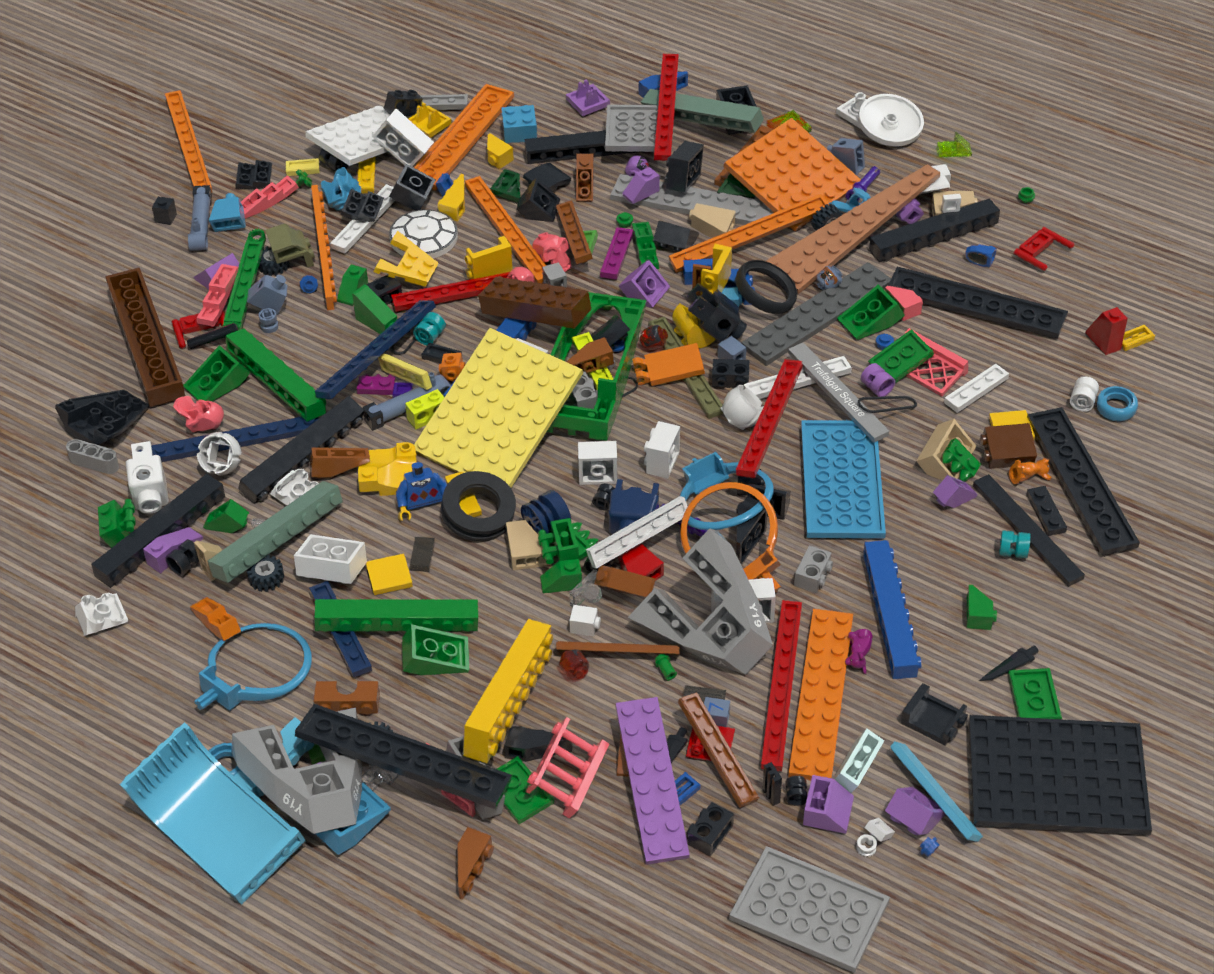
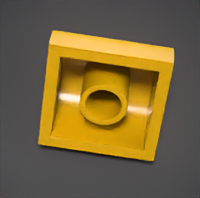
(688, 327)

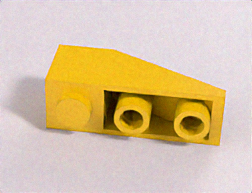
(454, 200)

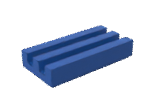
(690, 790)

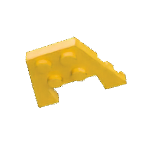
(415, 265)

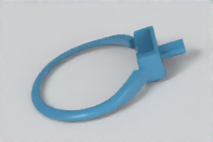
(712, 471)
(230, 696)

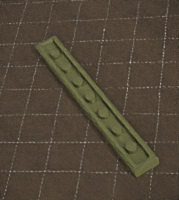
(697, 384)

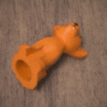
(1022, 471)

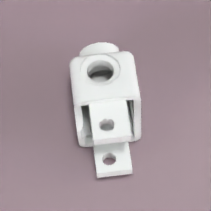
(150, 489)

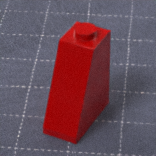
(1108, 330)
(642, 562)

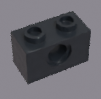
(385, 287)

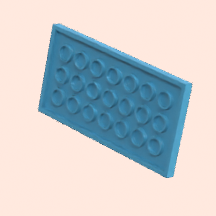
(841, 481)

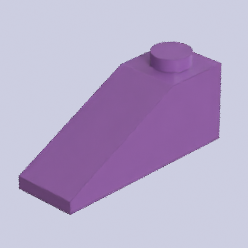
(163, 545)

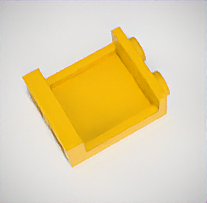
(489, 261)
(721, 269)

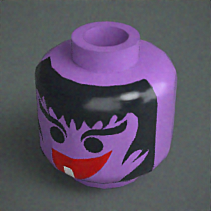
(635, 165)

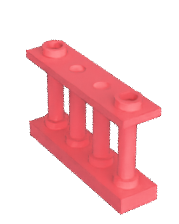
(588, 768)

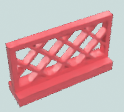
(949, 362)

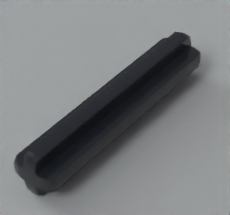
(211, 336)

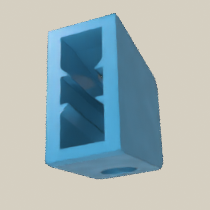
(227, 214)

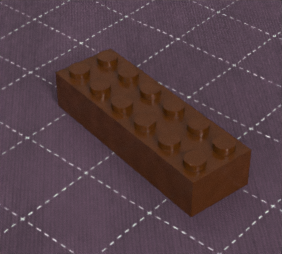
(535, 302)

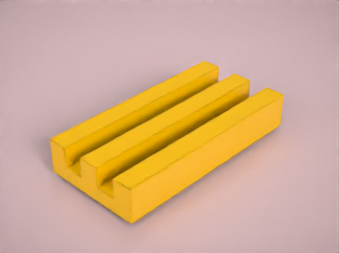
(1137, 340)

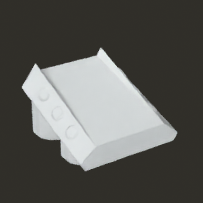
(292, 486)
(100, 613)

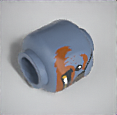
(829, 277)

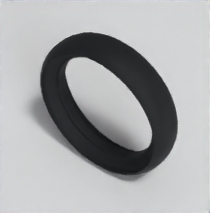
(756, 299)

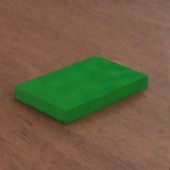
(903, 355)
(1034, 693)
(519, 802)

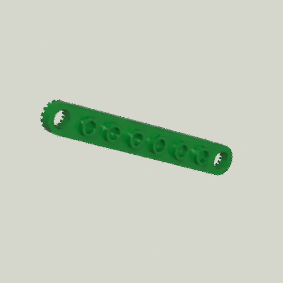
(245, 278)

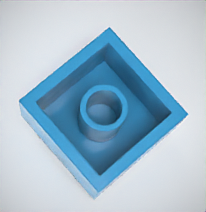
(519, 123)

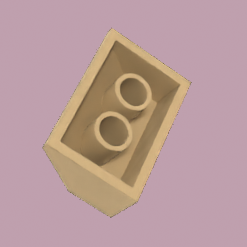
(931, 456)

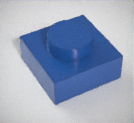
(444, 183)

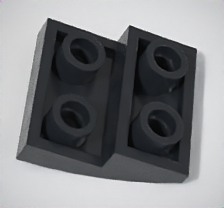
(548, 175)
(253, 176)
(362, 206)
(612, 331)

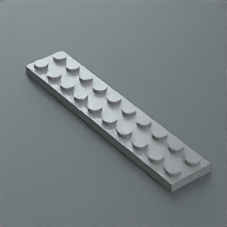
(746, 208)

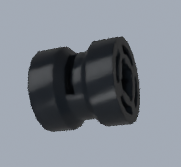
(602, 498)
(796, 790)

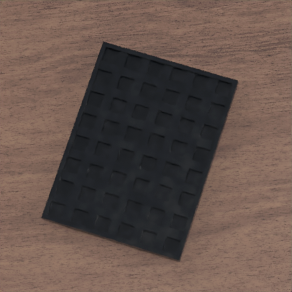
(1058, 775)

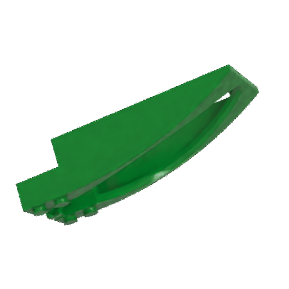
(610, 392)

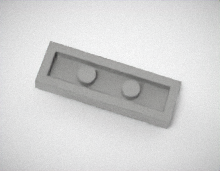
(446, 102)

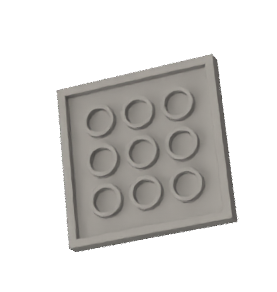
(631, 128)

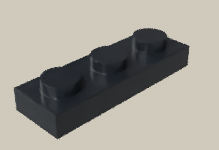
(1046, 511)

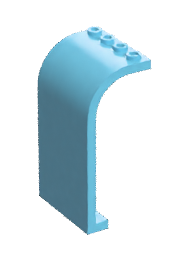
(211, 814)

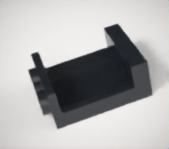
(933, 716)

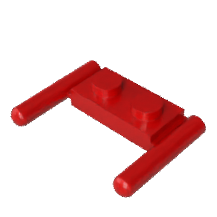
(1037, 243)
(189, 325)

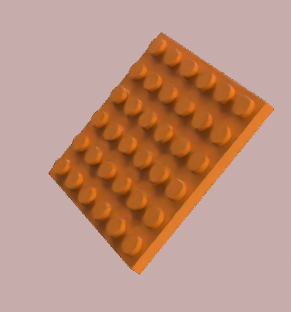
(790, 168)

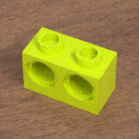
(421, 409)

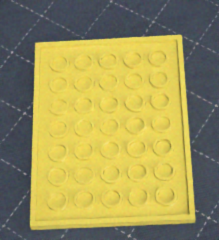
(498, 408)

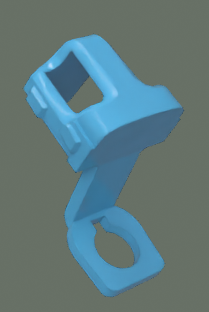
(852, 202)

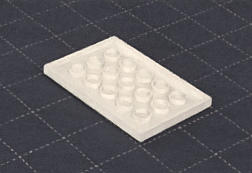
(351, 137)

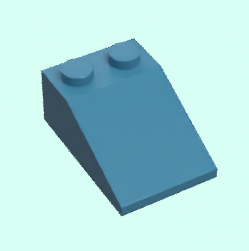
(370, 812)

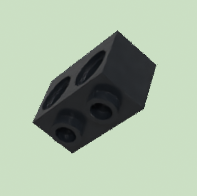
(403, 101)
(730, 373)
(713, 830)

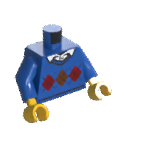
(419, 489)

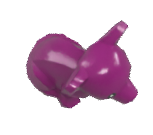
(861, 644)

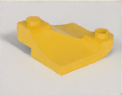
(386, 468)

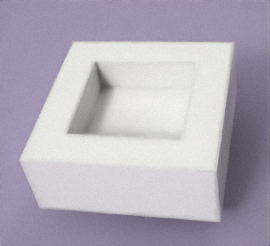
(951, 203)
(879, 829)

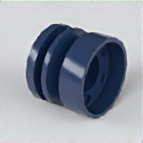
(545, 509)

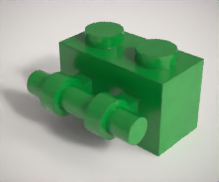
(116, 521)
(564, 541)

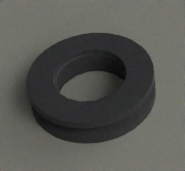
(478, 483)

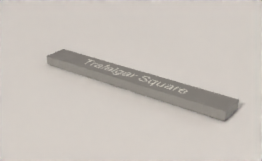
(838, 392)

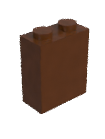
(1008, 443)

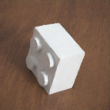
(662, 449)
(597, 462)

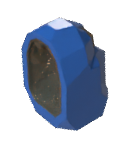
(981, 255)

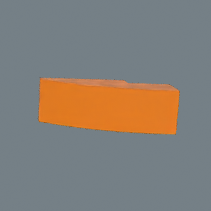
(215, 618)

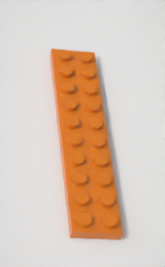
(464, 132)
(821, 695)

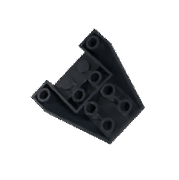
(100, 415)

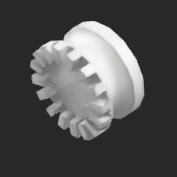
(861, 849)

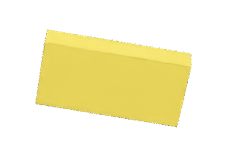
(310, 166)

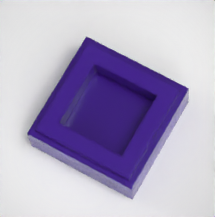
(401, 387)

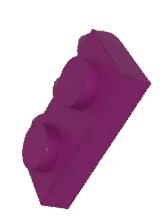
(376, 384)

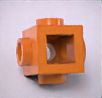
(451, 366)

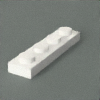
(976, 388)

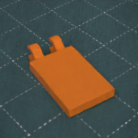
(669, 365)

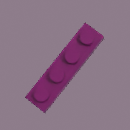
(616, 253)

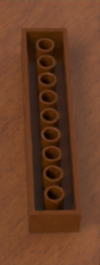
(145, 337)

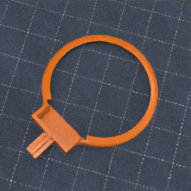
(764, 563)

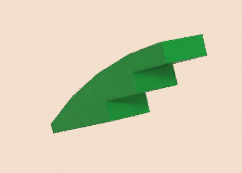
(645, 243)

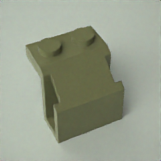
(289, 244)

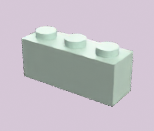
(858, 760)

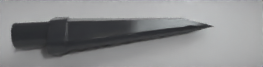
(1016, 660)
(676, 743)

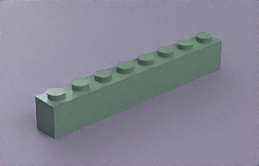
(711, 112)
(274, 531)

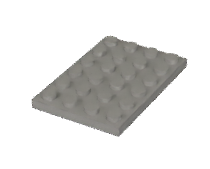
(810, 909)

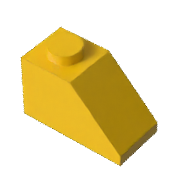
(498, 152)

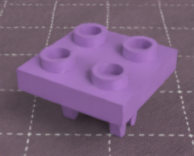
(587, 98)

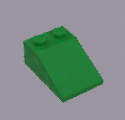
(871, 313)
(216, 376)
(434, 652)

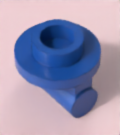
(308, 284)

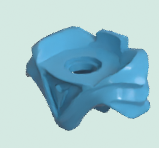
(342, 182)

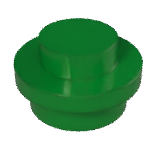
(1026, 194)
(624, 219)

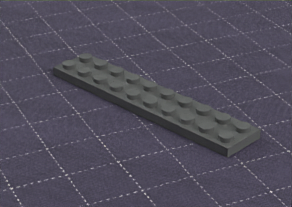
(813, 315)

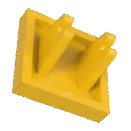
(430, 120)

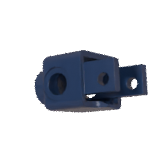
(630, 505)

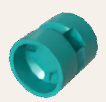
(429, 328)
(1021, 547)

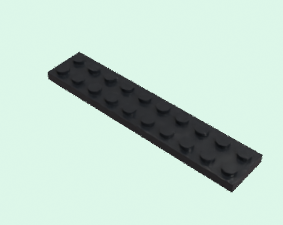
(982, 303)
(1083, 481)
(404, 756)

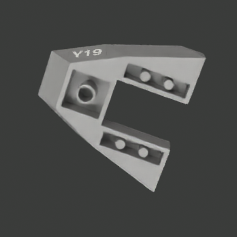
(734, 632)
(314, 795)

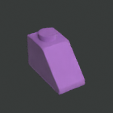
(642, 185)
(954, 492)

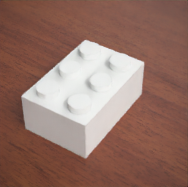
(402, 138)
(330, 559)
(765, 593)

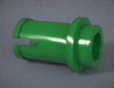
(663, 662)

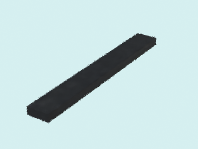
(1021, 522)

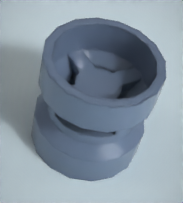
(268, 320)

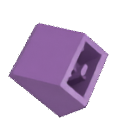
(828, 805)

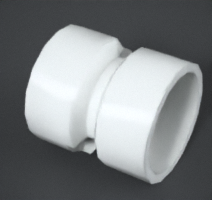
(1084, 394)

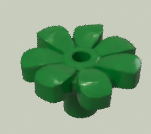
(303, 179)

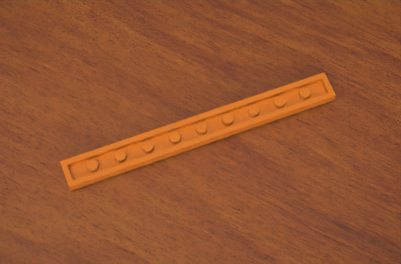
(187, 139)
(506, 227)
(751, 231)
(323, 240)

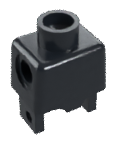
(716, 314)

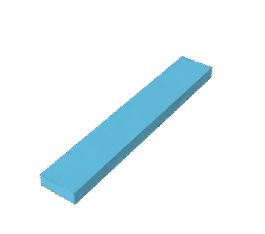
(936, 792)

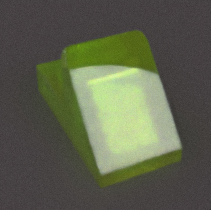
(956, 148)

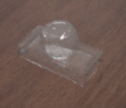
(586, 591)

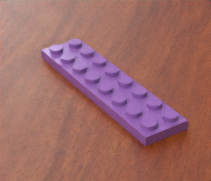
(652, 781)

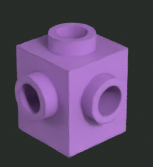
(911, 212)

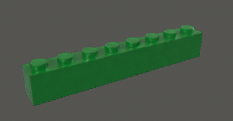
(275, 374)
(395, 614)

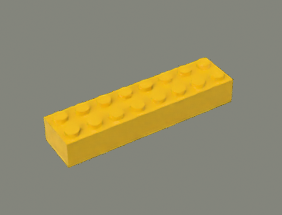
(507, 691)

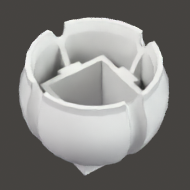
(742, 407)
(209, 450)

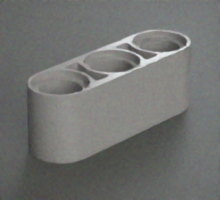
(92, 456)

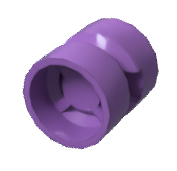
(878, 380)

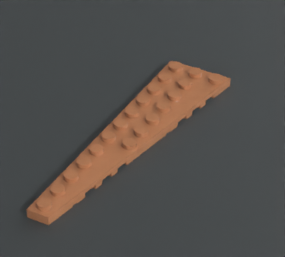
(839, 237)

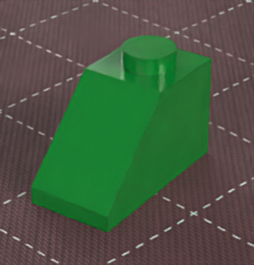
(351, 281)
(227, 518)
(562, 576)
(979, 610)

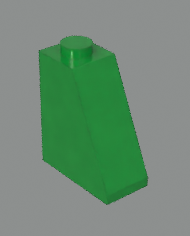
(372, 310)

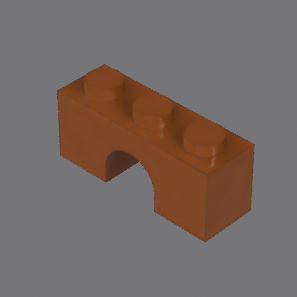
(364, 698)

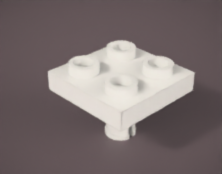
(851, 109)

